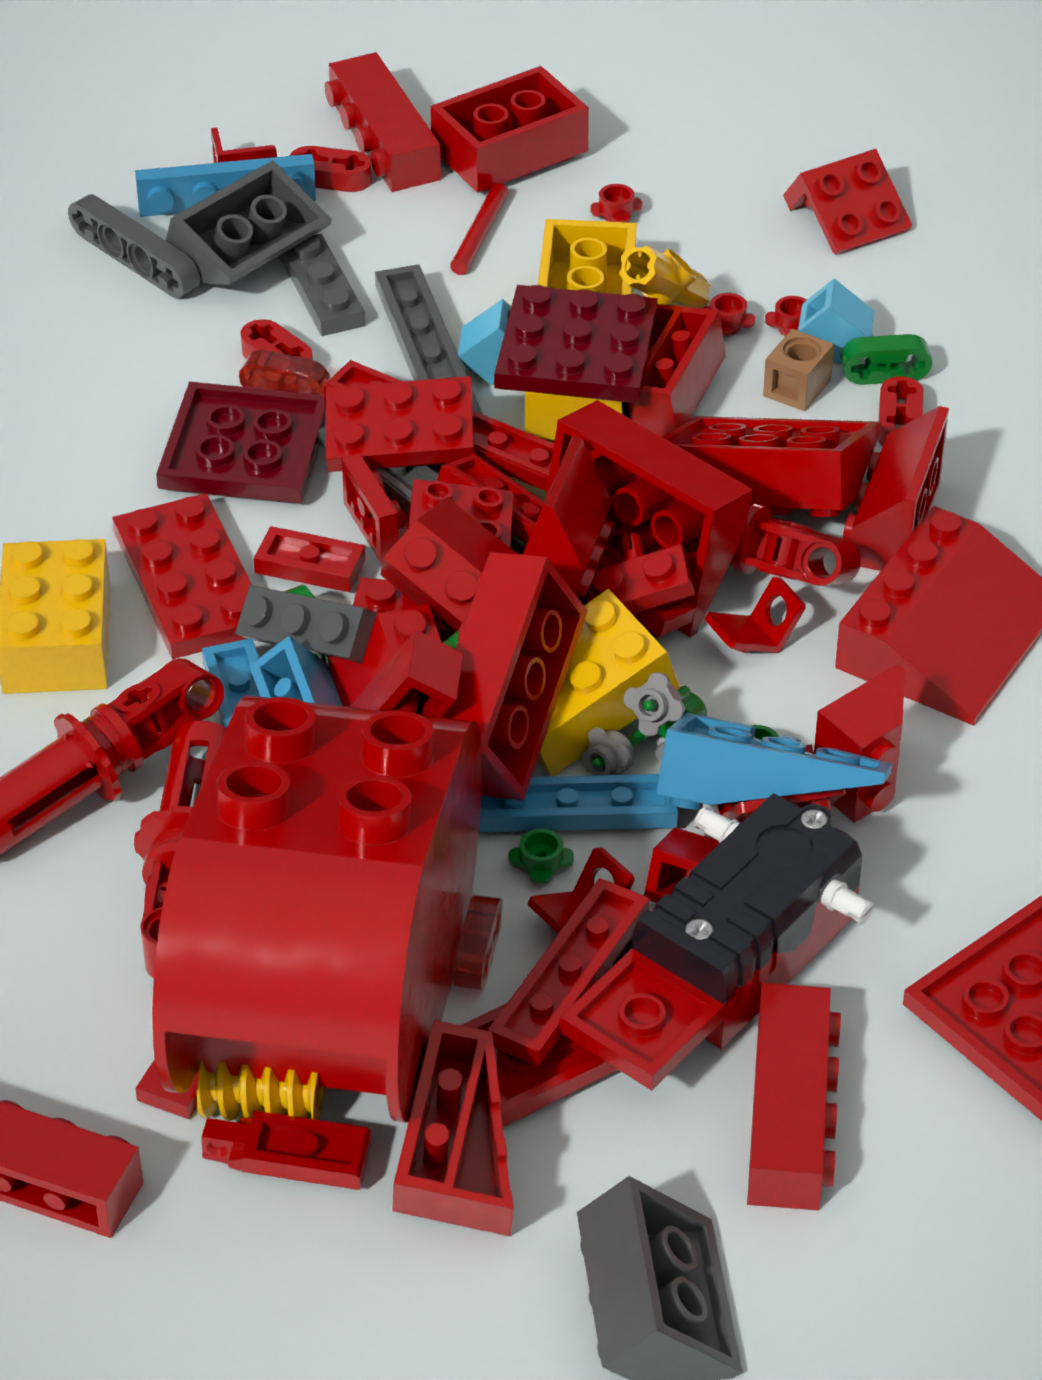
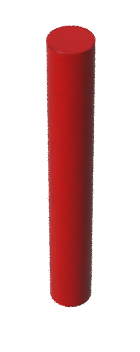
(479, 229)

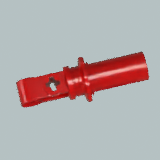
(792, 551)
(103, 747)
(162, 828)

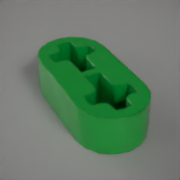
(885, 358)

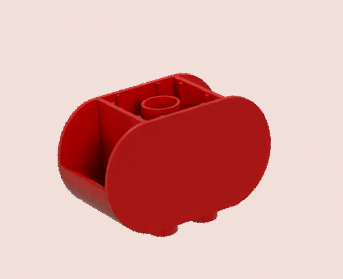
(319, 898)

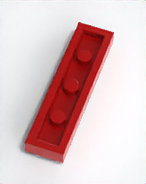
(567, 970)

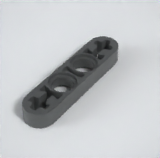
(134, 246)

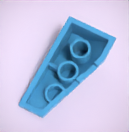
(723, 763)

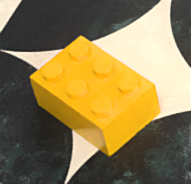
(54, 616)
(607, 660)

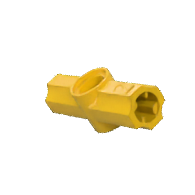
(664, 277)

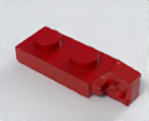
(290, 1148)

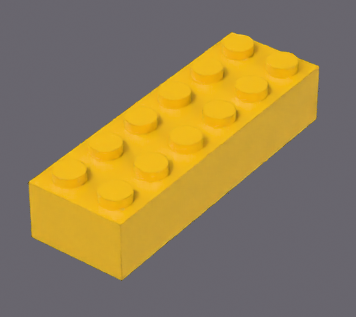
(577, 258)

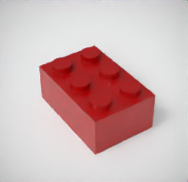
(510, 128)

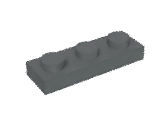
(323, 286)
(315, 623)

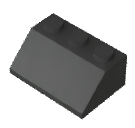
(246, 225)
(656, 1287)

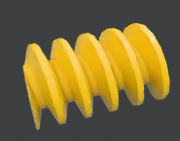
(252, 1094)

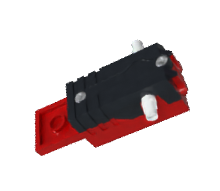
(739, 920)

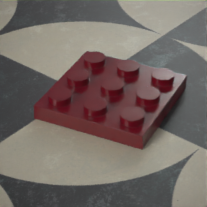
(576, 343)
(243, 442)

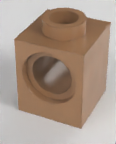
(798, 369)

